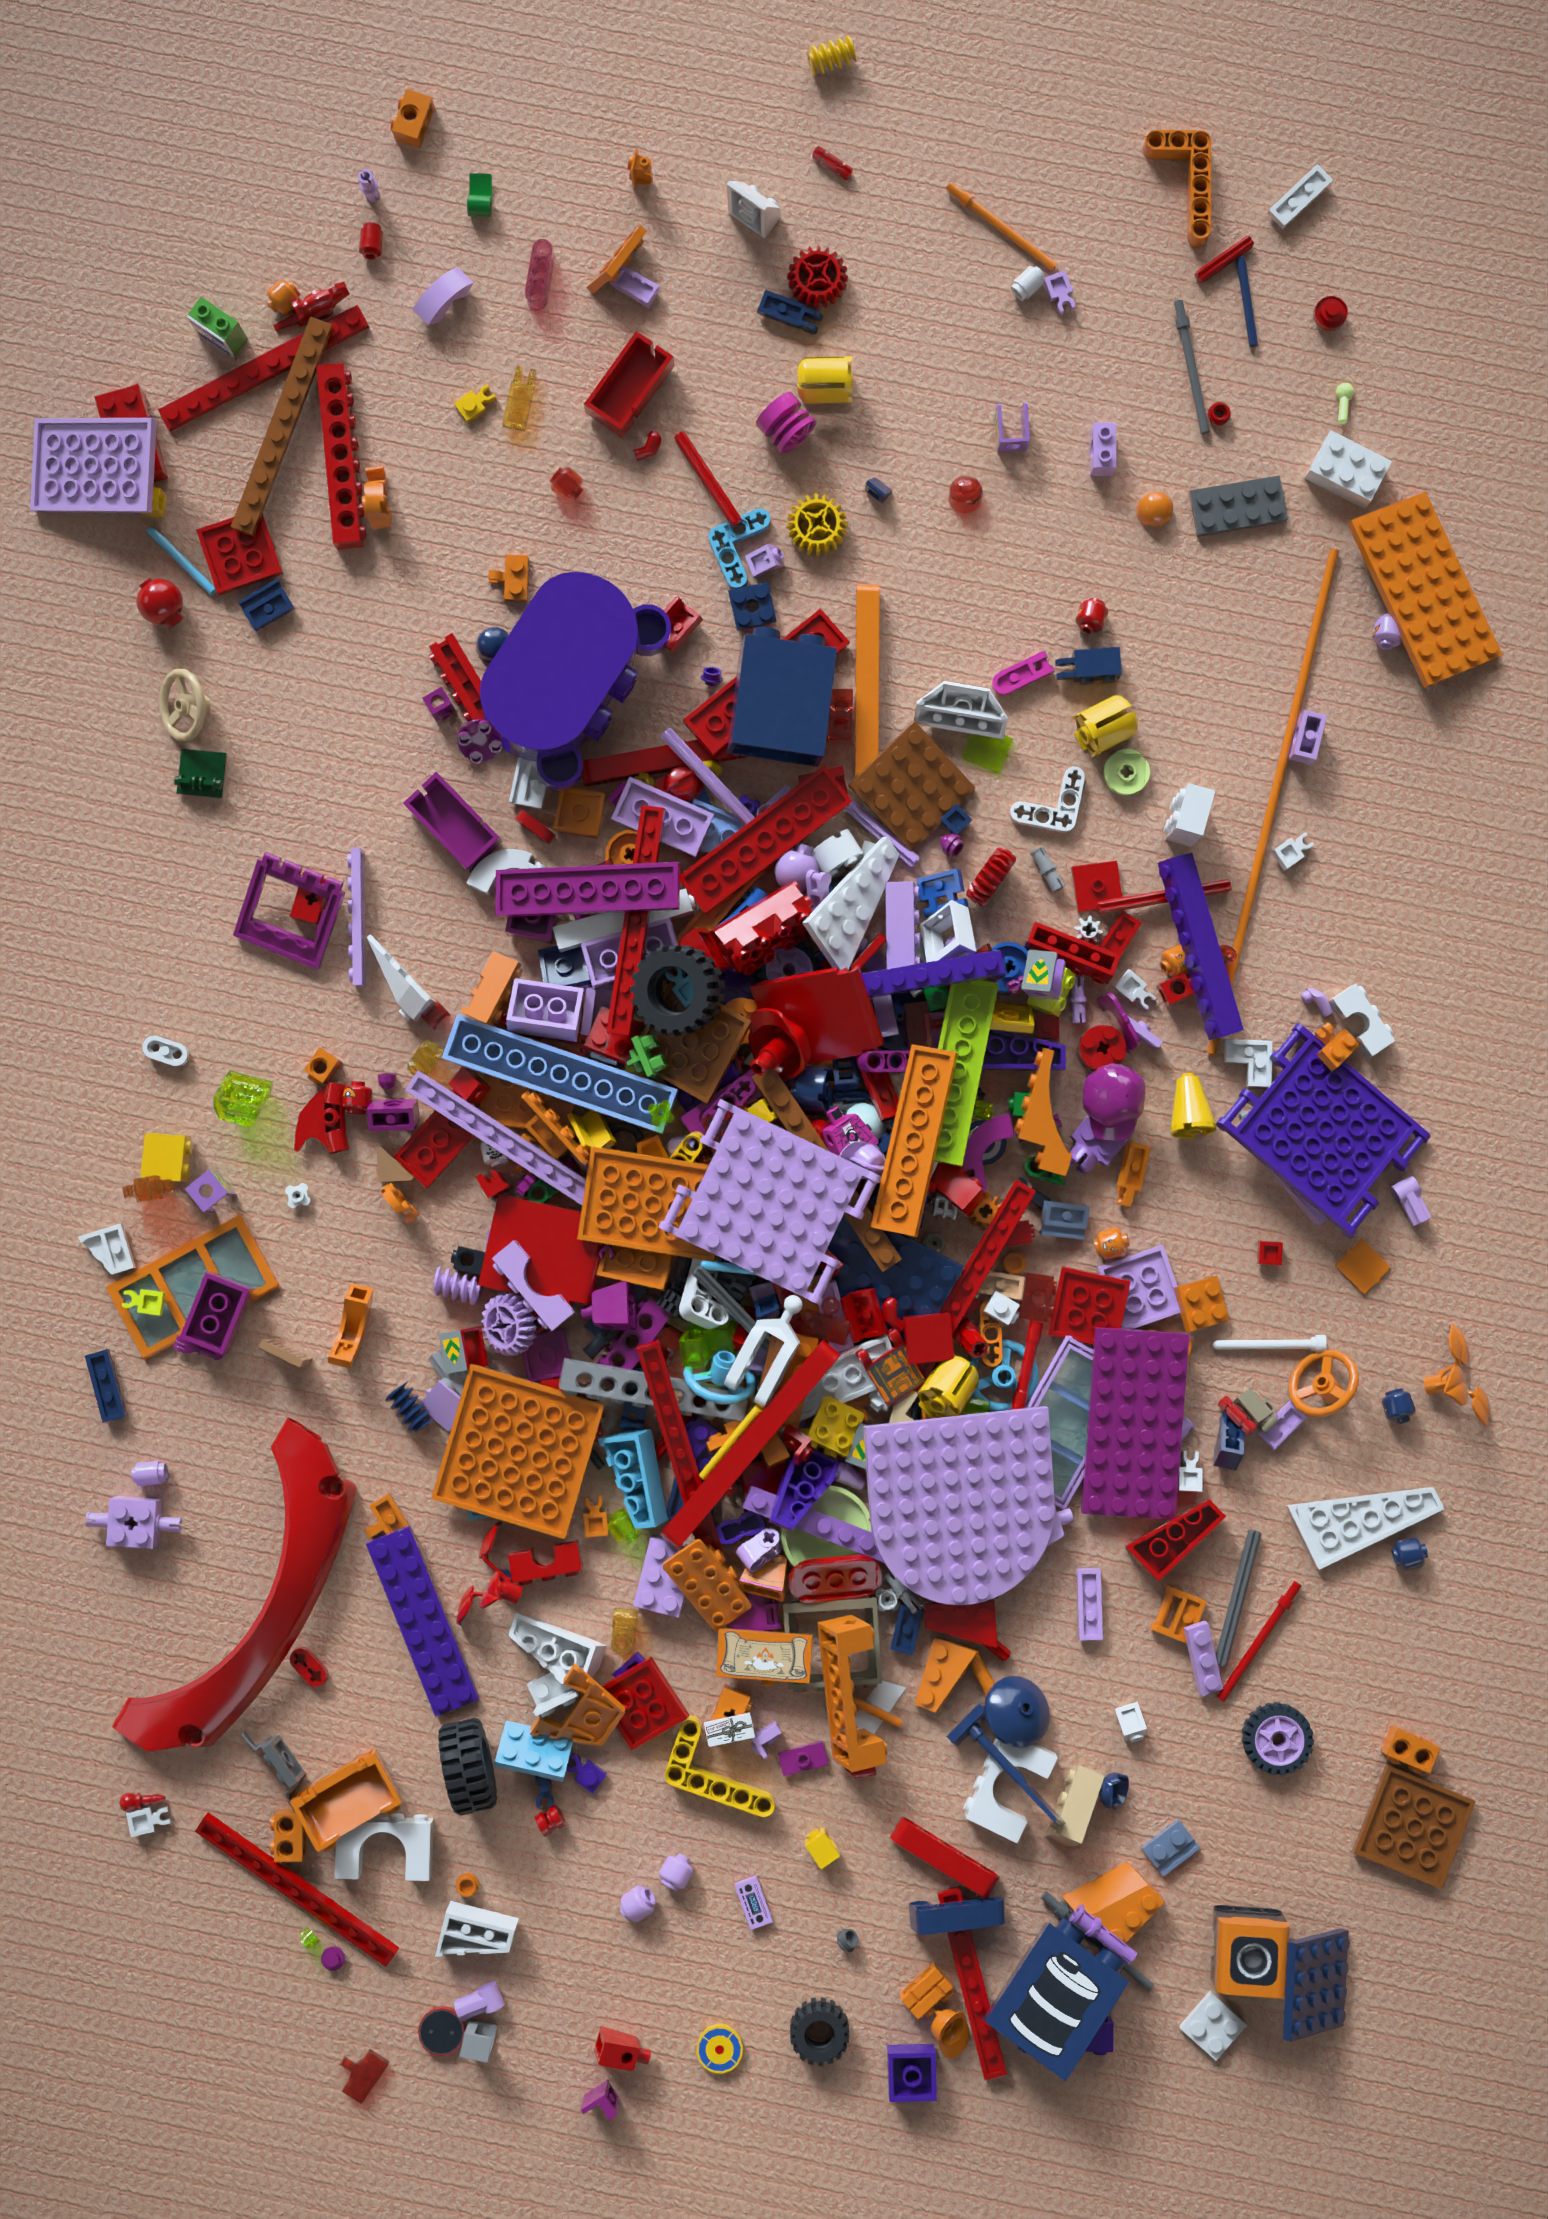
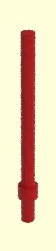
(1284, 1602)

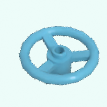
(717, 1374)
(1009, 1381)

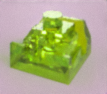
(241, 1098)

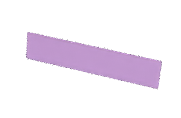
(883, 1005)

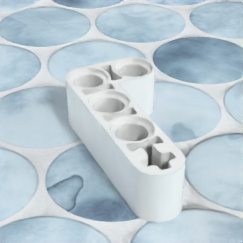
(702, 1301)

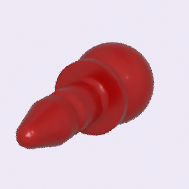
(130, 1801)

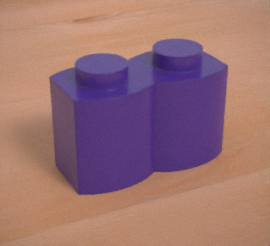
(735, 1530)

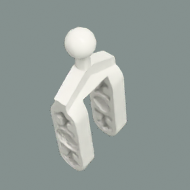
(779, 1328)

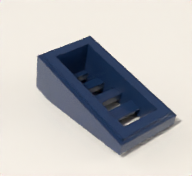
(844, 1085)

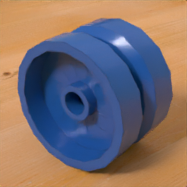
(1016, 959)

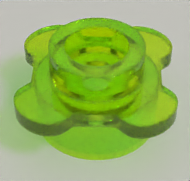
(654, 1109)
(309, 1939)

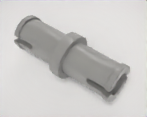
(1047, 869)
(904, 1593)

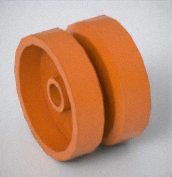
(621, 846)

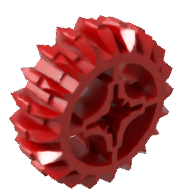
(805, 264)
(991, 876)

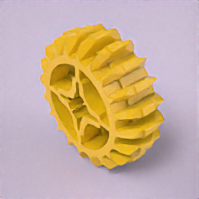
(823, 530)

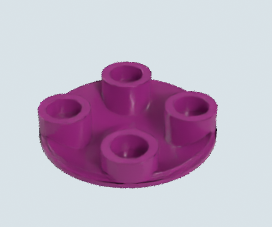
(477, 742)

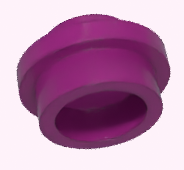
(333, 1958)

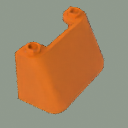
(346, 1799)

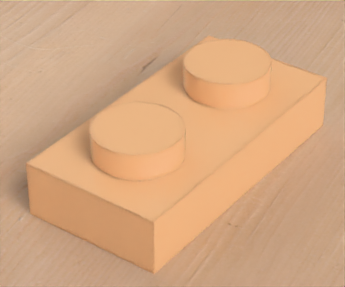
(1005, 1284)

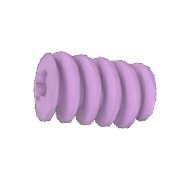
(457, 1286)

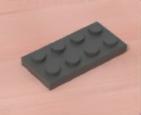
(1238, 506)

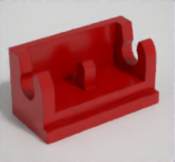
(493, 1185)

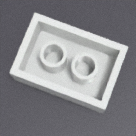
(1348, 469)
(1189, 814)

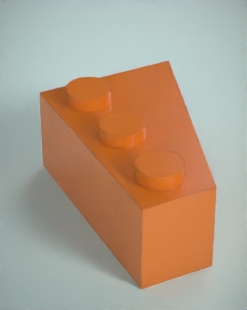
(493, 989)

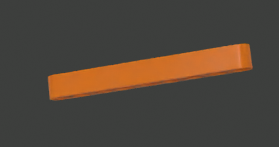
(866, 676)

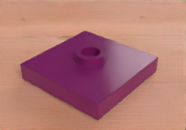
(546, 1355)

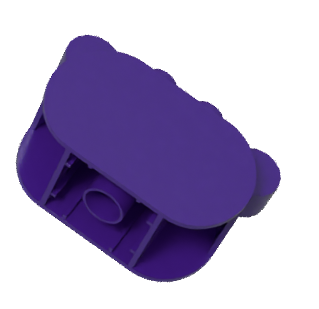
(564, 668)

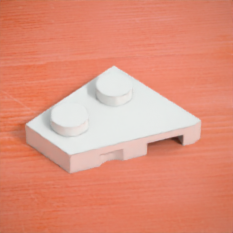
(111, 1248)

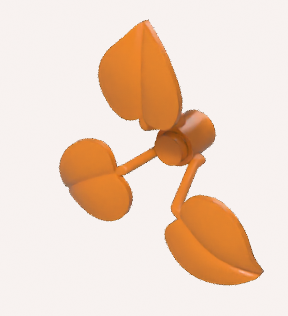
(1454, 1384)

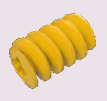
(831, 55)

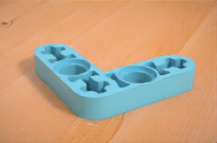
(731, 538)

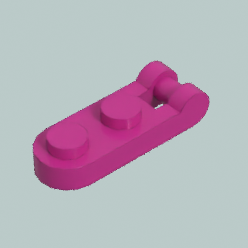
(1021, 674)

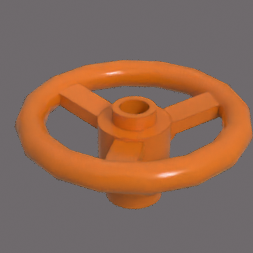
(1324, 1384)

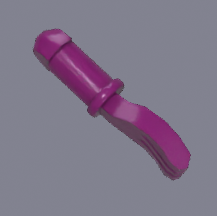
(188, 1347)

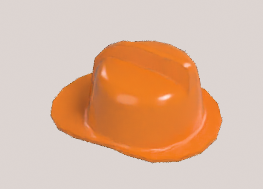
(951, 2032)

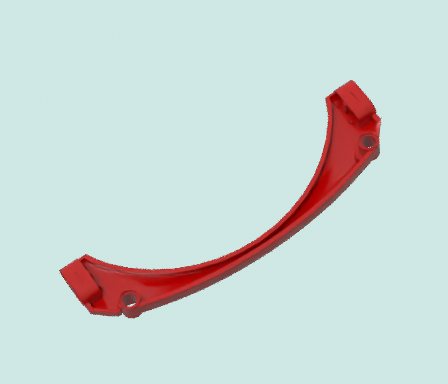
(312, 1536)

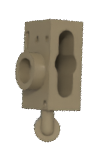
(1256, 1410)

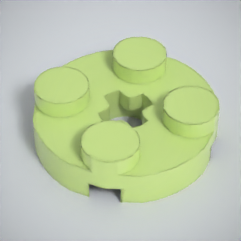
(1135, 763)

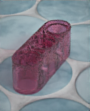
(539, 264)

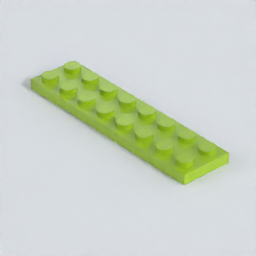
(966, 1033)

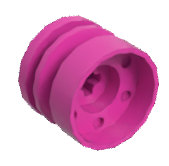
(785, 422)

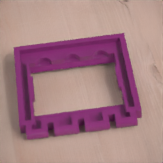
(280, 940)

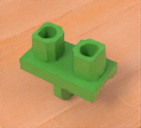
(651, 1064)

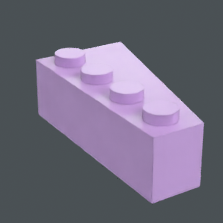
(901, 924)

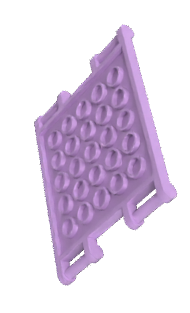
(770, 1202)

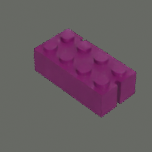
(453, 822)

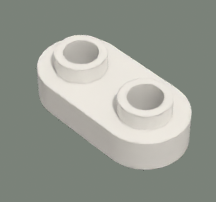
(166, 1052)

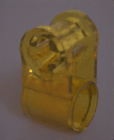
(623, 1626)

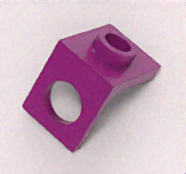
(442, 711)

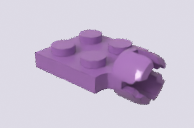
(1091, 1148)

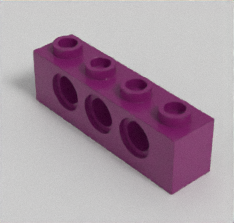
(692, 1118)
(619, 1345)

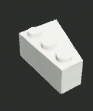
(475, 1930)

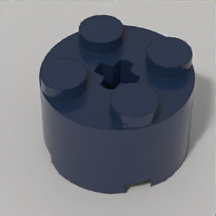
(814, 1090)

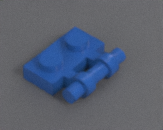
(938, 886)

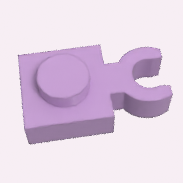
(1059, 289)

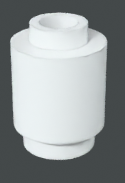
(1027, 283)

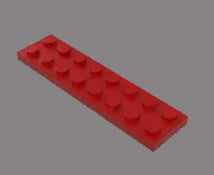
(712, 719)
(765, 839)

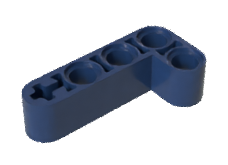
(956, 1916)

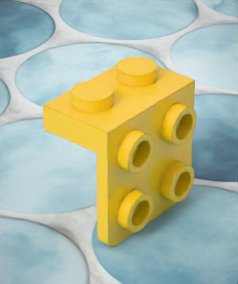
(166, 1156)
(834, 1427)

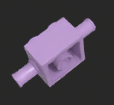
(122, 1531)

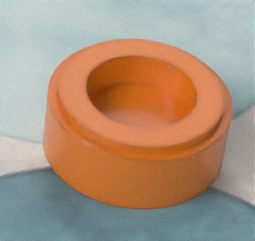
(1014, 1263)

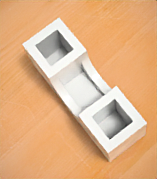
(1375, 1034)

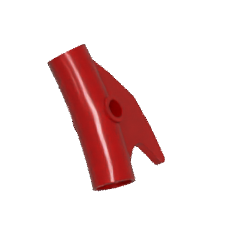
(315, 1122)

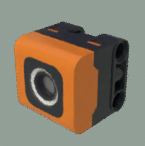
(1249, 1951)

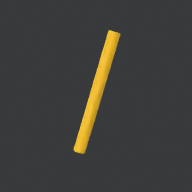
(731, 1441)

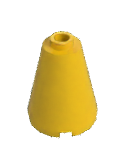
(1191, 1109)

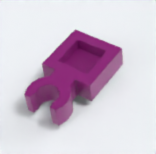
(525, 1183)

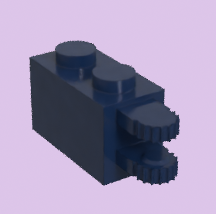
(1092, 665)

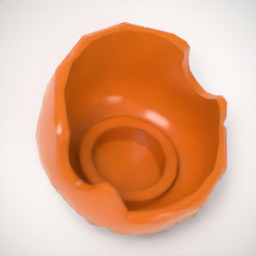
(1154, 509)

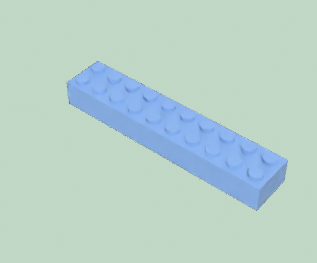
(556, 1073)

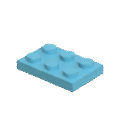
(533, 1754)

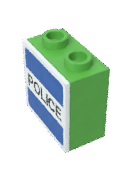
(217, 327)

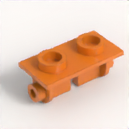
(640, 169)

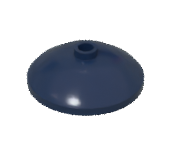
(1006, 1715)

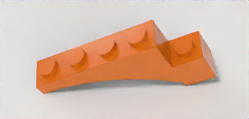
(1038, 1122)

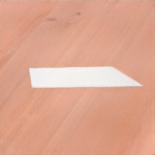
(883, 1697)

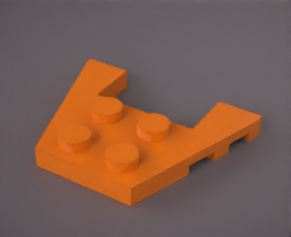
(591, 1716)

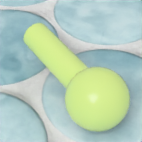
(1344, 393)

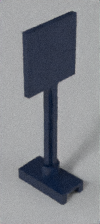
(971, 1727)

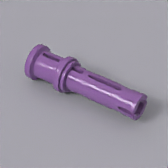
(1094, 1928)

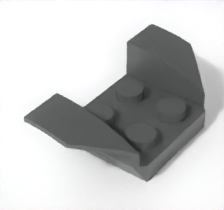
(284, 1761)

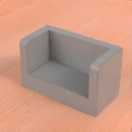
(478, 2040)

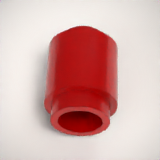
(371, 240)

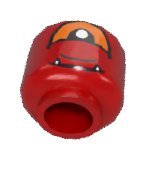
(1091, 615)
(356, 1098)

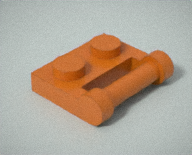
(1187, 1613)

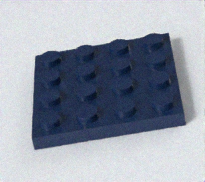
(1315, 1984)

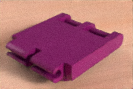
(758, 1616)

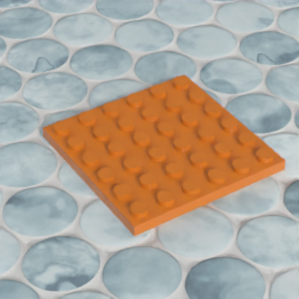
(518, 1451)

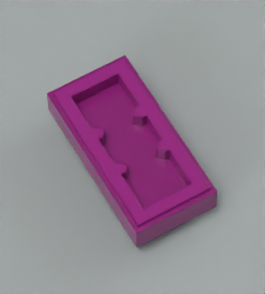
(803, 1758)

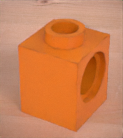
(331, 1062)

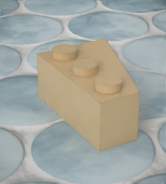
(1076, 1806)

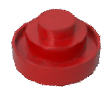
(1330, 313)

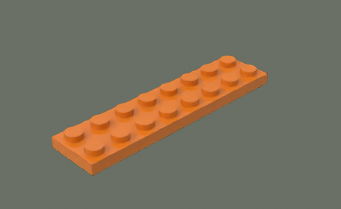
(914, 1140)

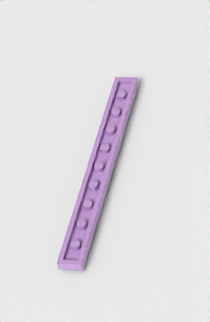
(497, 1136)

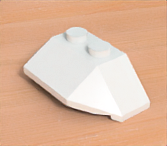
(962, 710)

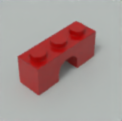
(525, 1566)

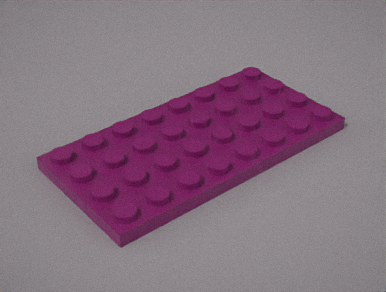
(1135, 1423)

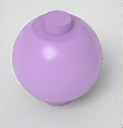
(794, 866)

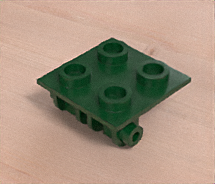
(201, 773)

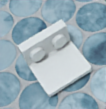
(549, 1694)

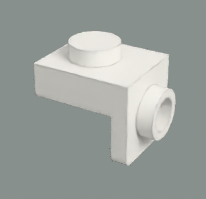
(1002, 1309)

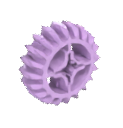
(508, 1338)

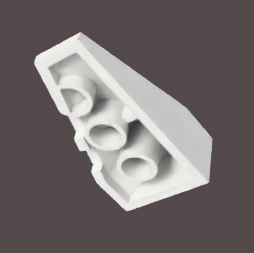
(406, 990)
(556, 1647)

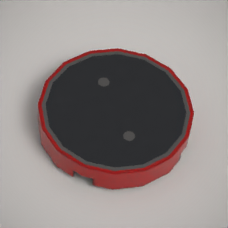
(441, 2031)

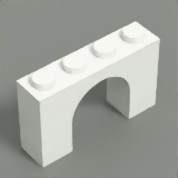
(984, 1808)
(413, 1832)

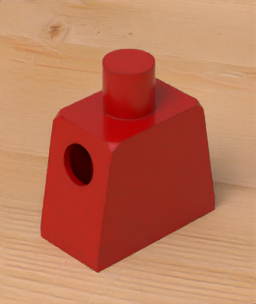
(619, 2050)

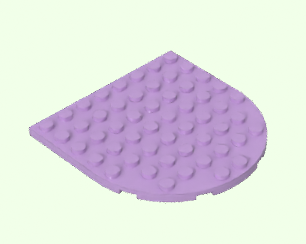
(961, 1501)

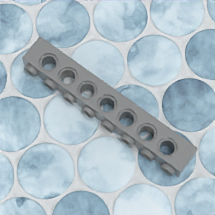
(574, 1369)

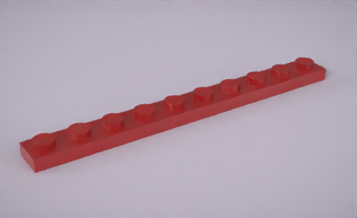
(254, 373)
(634, 927)
(984, 1258)
(675, 1433)
(297, 1889)

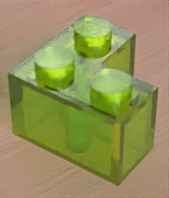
(701, 1344)

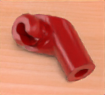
(889, 1313)

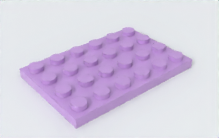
(93, 465)

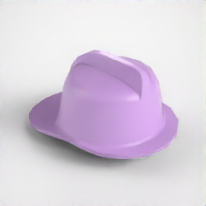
(865, 1155)

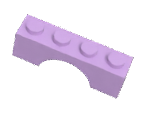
(513, 1263)

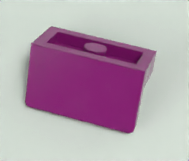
(604, 2096)

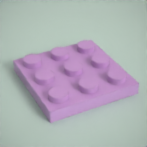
(1151, 1286)

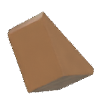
(390, 1169)

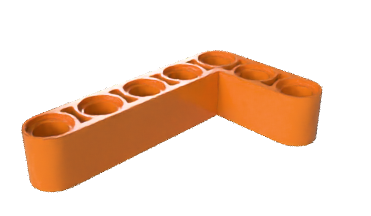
(1195, 177)

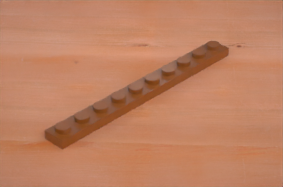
(281, 426)
(798, 1124)

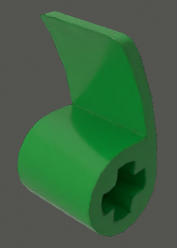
(480, 195)

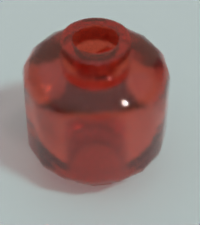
(566, 483)

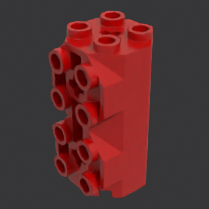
(756, 932)

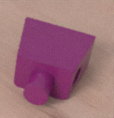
(612, 1307)

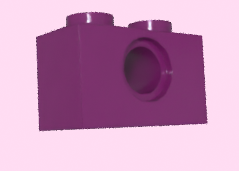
(393, 1115)

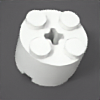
(837, 854)

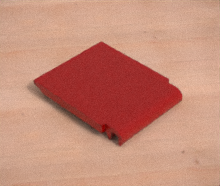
(830, 1009)
(550, 1239)

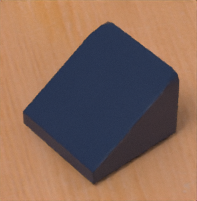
(877, 489)

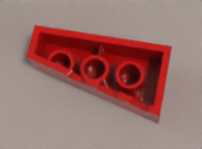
(1173, 1540)

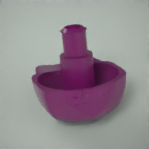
(1113, 1101)

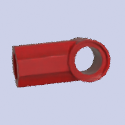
(970, 1338)

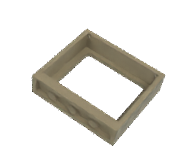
(867, 1678)

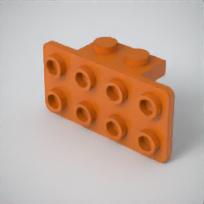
(550, 1132)
(708, 1583)

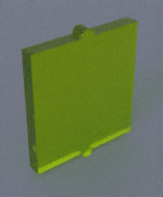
(987, 751)

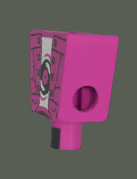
(845, 1131)

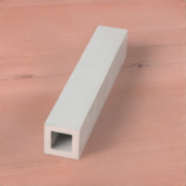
(603, 924)

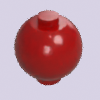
(160, 602)

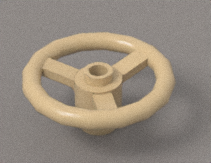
(185, 705)

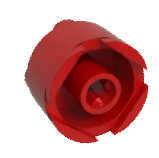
(1106, 1036)

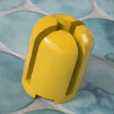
(825, 379)
(1095, 725)
(948, 1388)

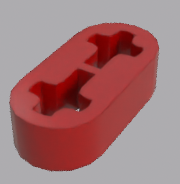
(535, 827)
(312, 1662)

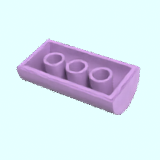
(602, 953)

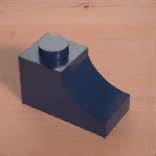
(1229, 1444)

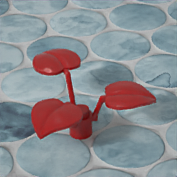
(496, 1588)

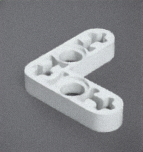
(1062, 809)

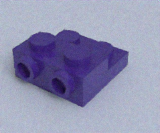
(698, 1433)

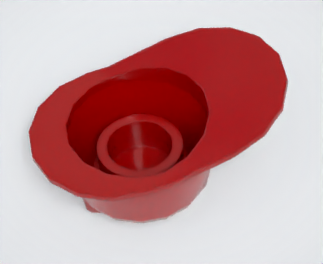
(681, 783)

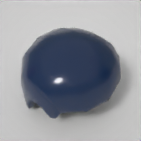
(490, 642)
(1114, 1790)

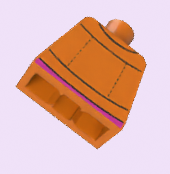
(769, 1580)

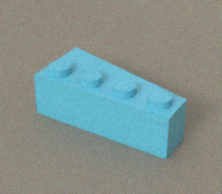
(637, 1475)

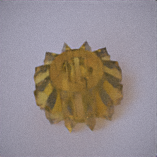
(425, 1058)

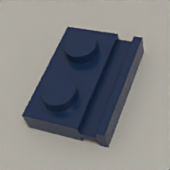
(266, 605)

